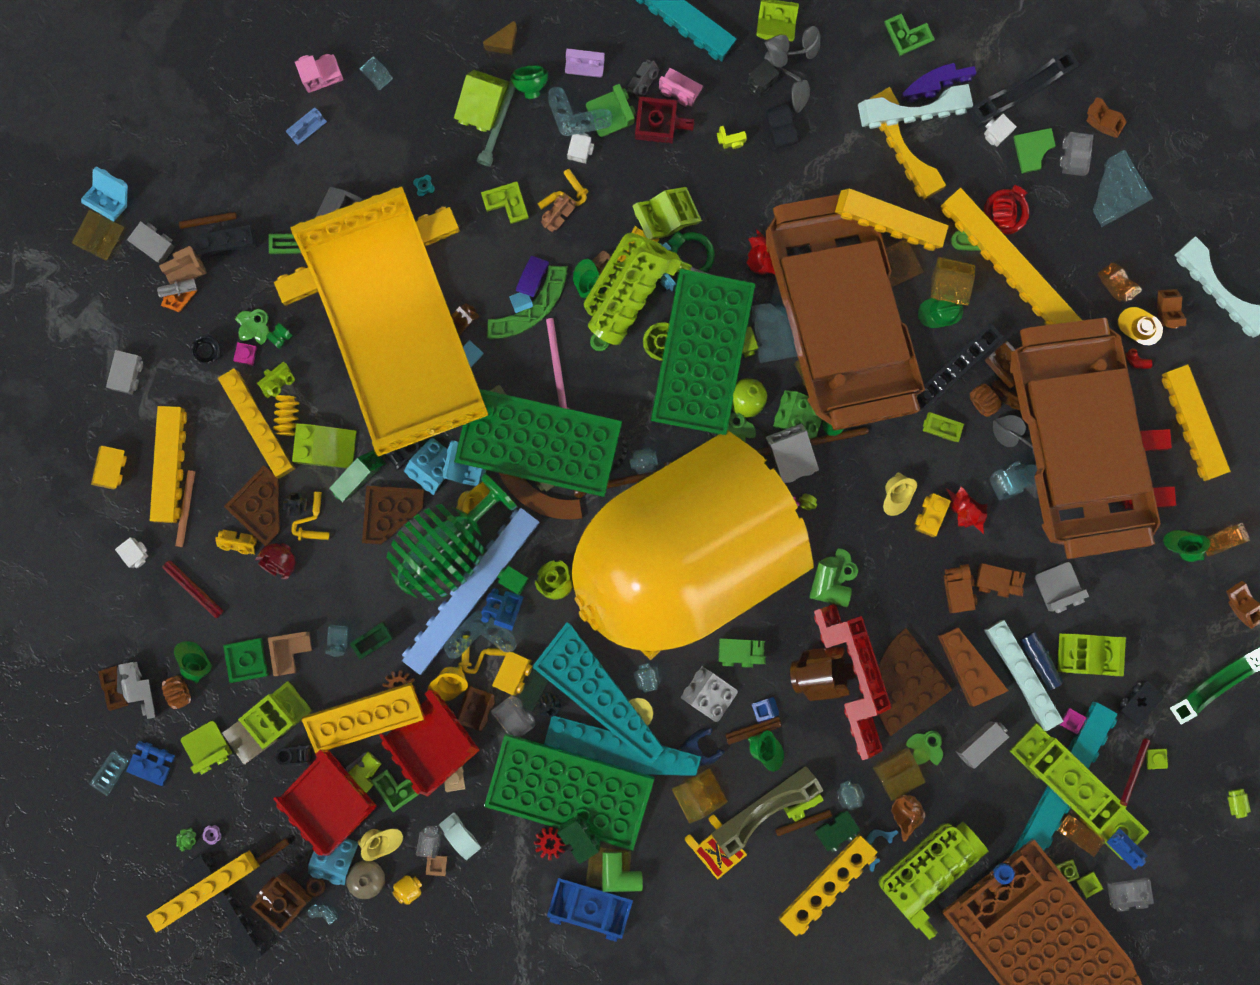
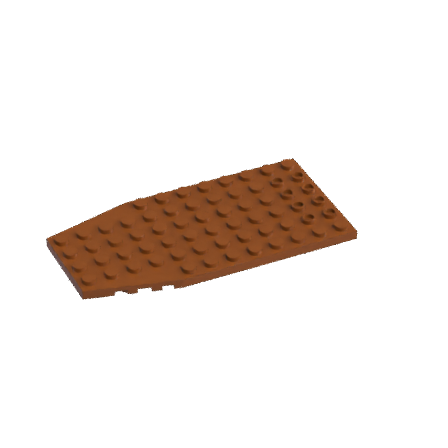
(1038, 928)

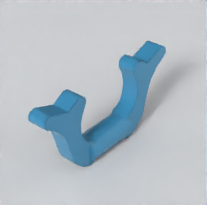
(871, 837)

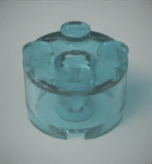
(1010, 482)

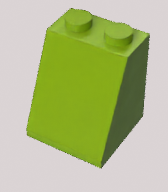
(480, 100)

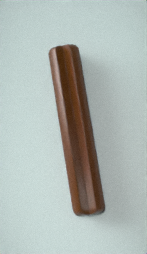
(752, 730)

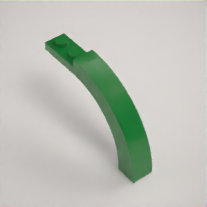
(1214, 685)

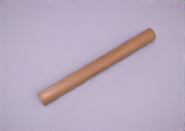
(185, 508)

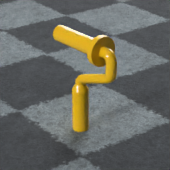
(581, 193)
(310, 534)
(465, 657)

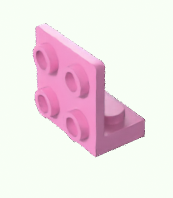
(679, 87)

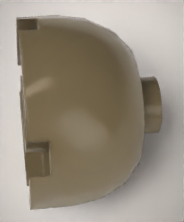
(365, 879)

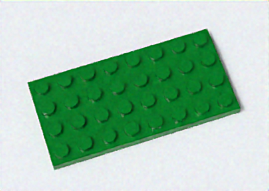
(702, 351)
(541, 443)
(558, 785)

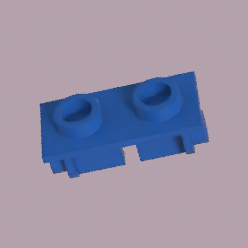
(1127, 849)

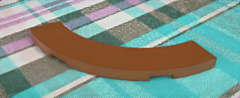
(542, 503)

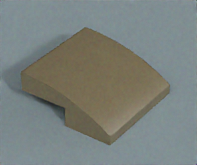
(243, 742)

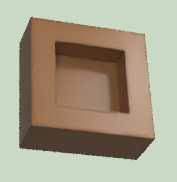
(436, 866)

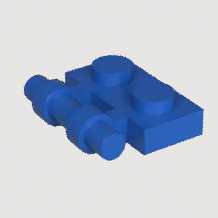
(508, 609)
(148, 769)

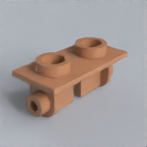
(561, 205)

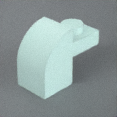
(459, 836)

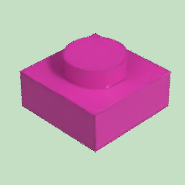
(245, 353)
(1073, 721)

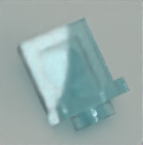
(376, 73)
(337, 640)

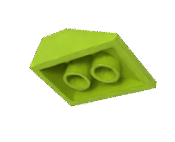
(324, 446)

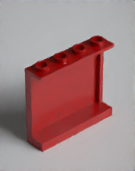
(432, 747)
(325, 803)

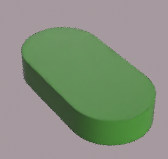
(960, 242)

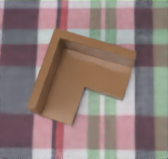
(183, 266)
(283, 649)

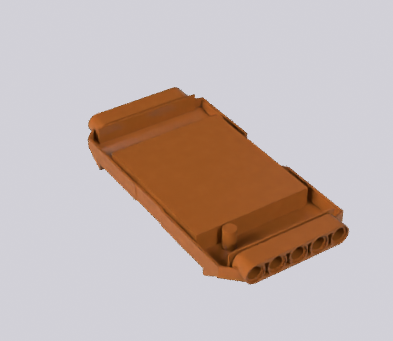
(843, 316)
(1085, 437)

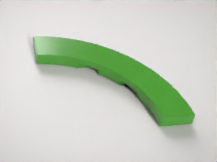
(530, 317)

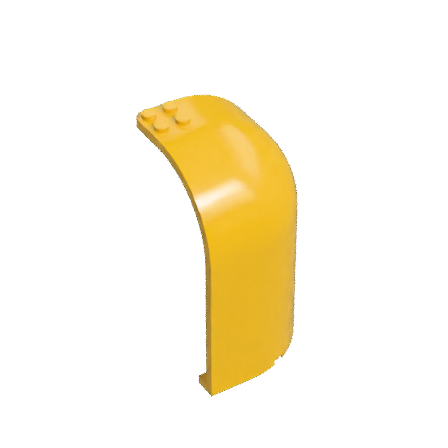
(689, 548)

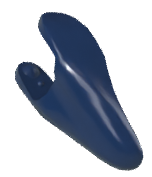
(691, 746)

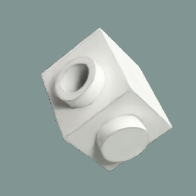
(998, 130)
(580, 148)
(132, 553)

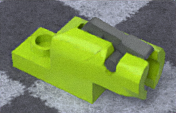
(363, 769)

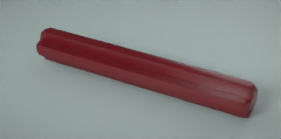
(192, 589)

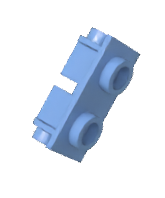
(306, 126)

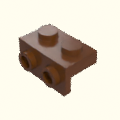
(1001, 362)
(475, 708)

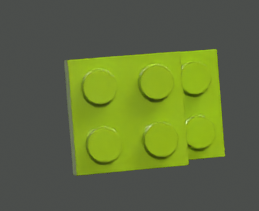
(666, 213)
(1091, 654)
(275, 715)

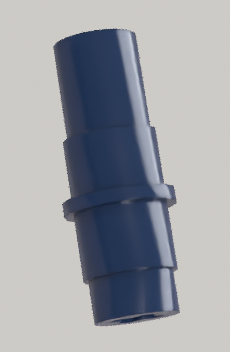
(1041, 660)

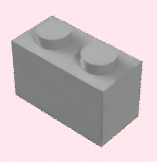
(151, 243)
(124, 372)

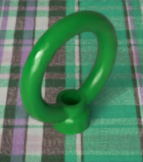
(678, 239)

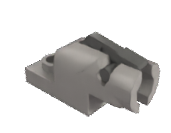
(134, 688)

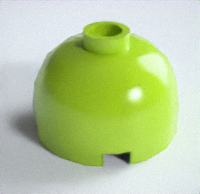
(655, 339)
(749, 397)
(554, 580)

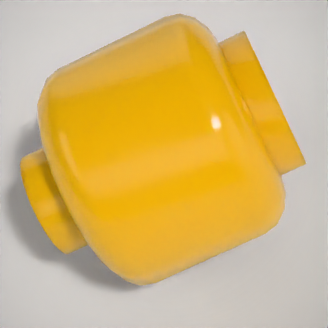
(407, 890)

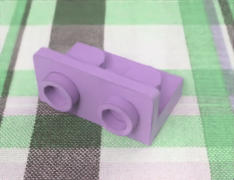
(584, 63)

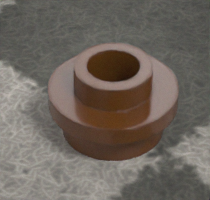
(309, 886)

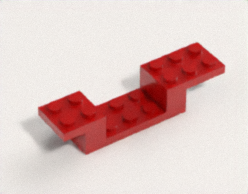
(871, 685)

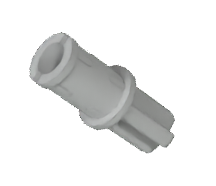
(177, 288)

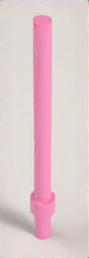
(556, 363)

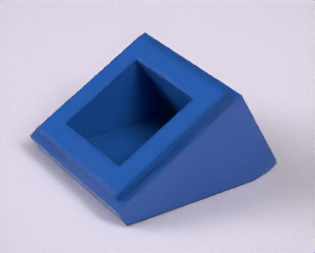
(765, 709)

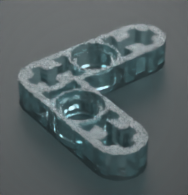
(570, 119)
(477, 629)

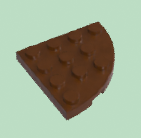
(909, 681)

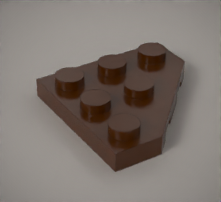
(258, 505)
(388, 511)

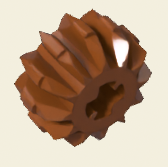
(985, 400)
(397, 679)
(176, 692)

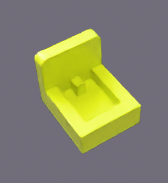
(734, 140)

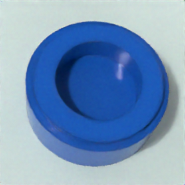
(1004, 873)

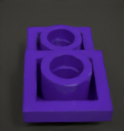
(531, 276)

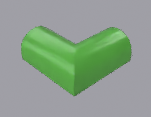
(905, 39)
(825, 589)
(391, 792)
(614, 878)

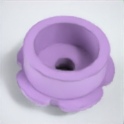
(211, 829)

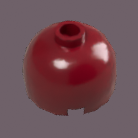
(277, 559)

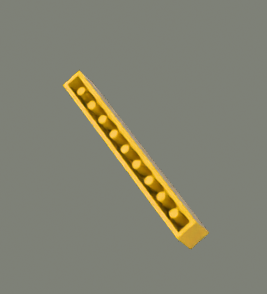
(431, 229)
(1007, 259)

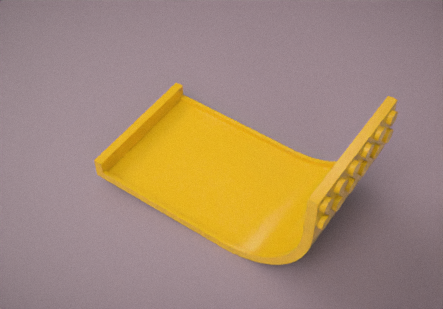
(390, 321)

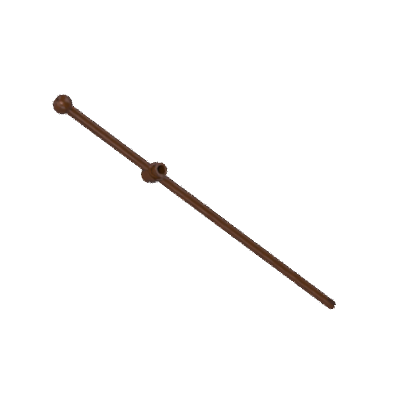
(764, 451)

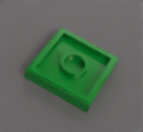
(245, 660)

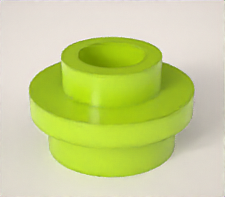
(808, 502)

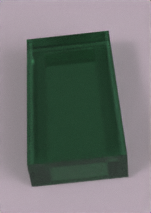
(532, 690)

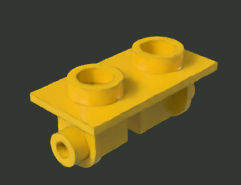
(227, 540)

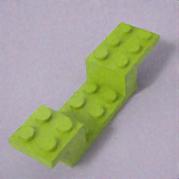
(1076, 786)

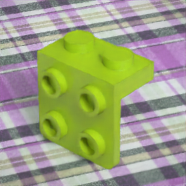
(777, 19)
(206, 747)

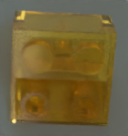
(952, 281)
(899, 774)
(699, 795)

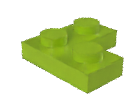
(508, 197)

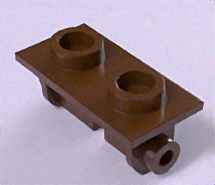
(1004, 395)

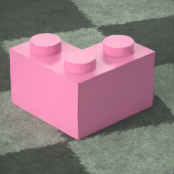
(318, 73)

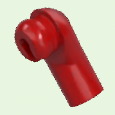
(1136, 362)

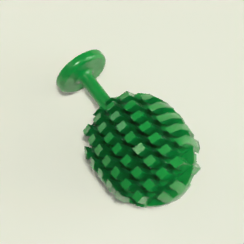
(442, 546)

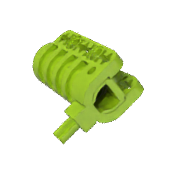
(629, 286)
(932, 873)

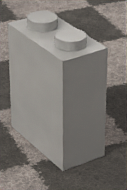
(792, 453)
(982, 743)

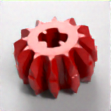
(1004, 211)
(548, 850)

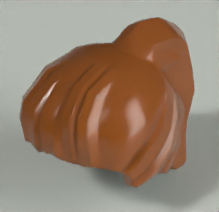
(907, 814)

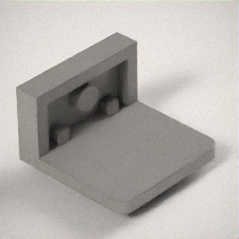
(1060, 588)
(709, 694)

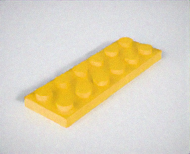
(363, 717)

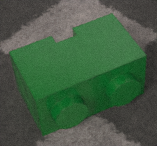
(512, 580)

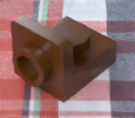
(464, 317)

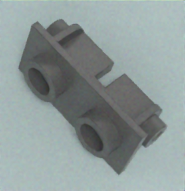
(648, 73)

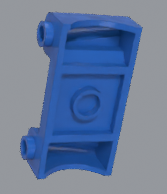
(589, 909)

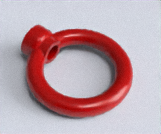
(1018, 194)

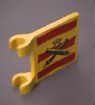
(712, 854)

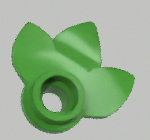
(251, 328)
(742, 430)
(843, 560)
(924, 750)

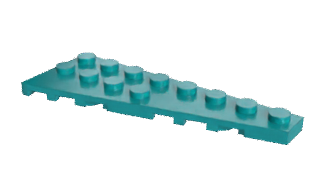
(580, 676)
(608, 748)

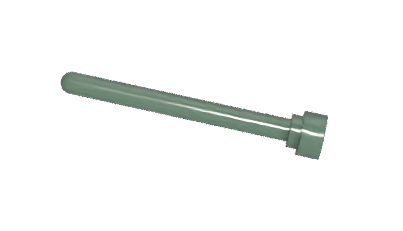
(485, 158)

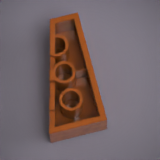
(973, 673)

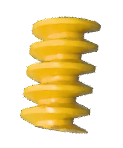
(285, 415)

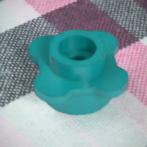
(423, 190)

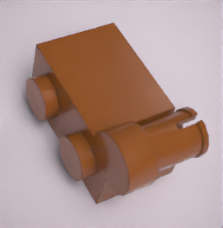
(1000, 580)
(959, 589)

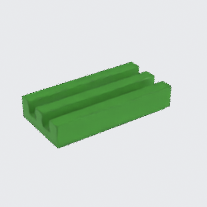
(277, 244)

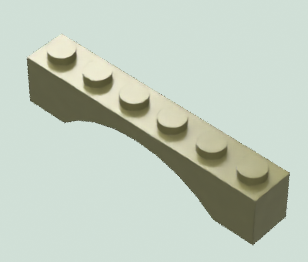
(796, 789)

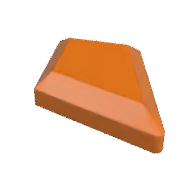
(177, 302)

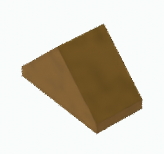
(503, 40)

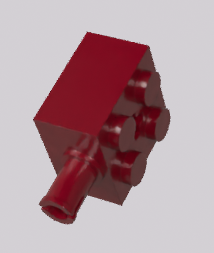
(667, 120)

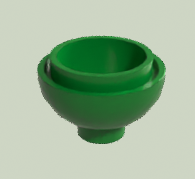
(529, 80)

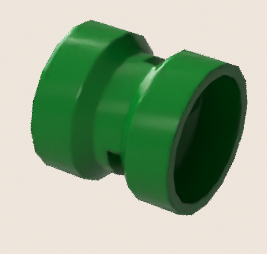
(279, 335)

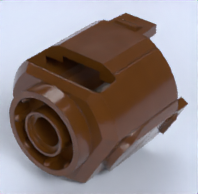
(821, 674)

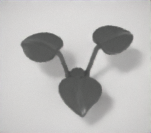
(777, 56)
(1008, 432)

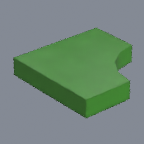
(1032, 147)

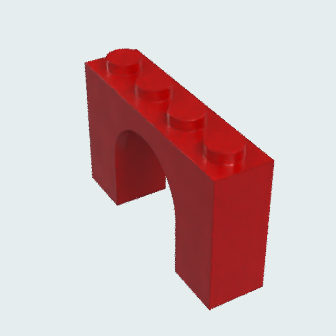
(1153, 441)

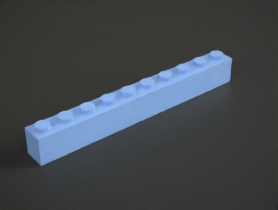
(467, 596)

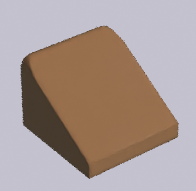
(601, 261)

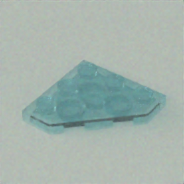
(1119, 190)
(772, 333)

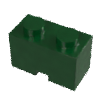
(372, 641)
(835, 833)
(578, 835)

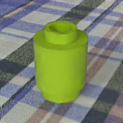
(1238, 803)

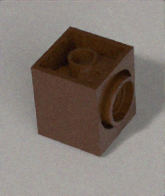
(281, 901)

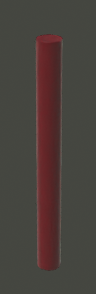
(1134, 772)

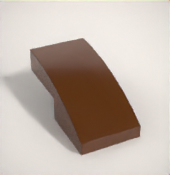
(108, 683)

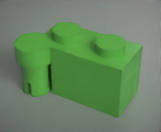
(741, 651)

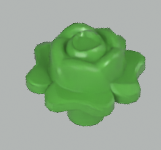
(186, 839)

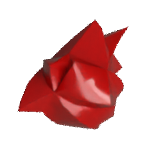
(759, 259)
(968, 509)

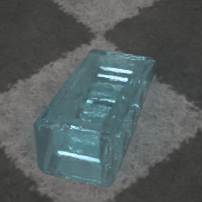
(114, 777)

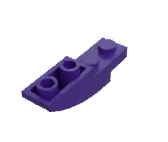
(930, 83)

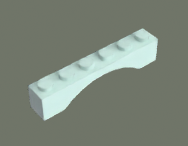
(881, 111)
(1197, 260)
(1019, 666)

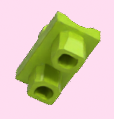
(275, 379)

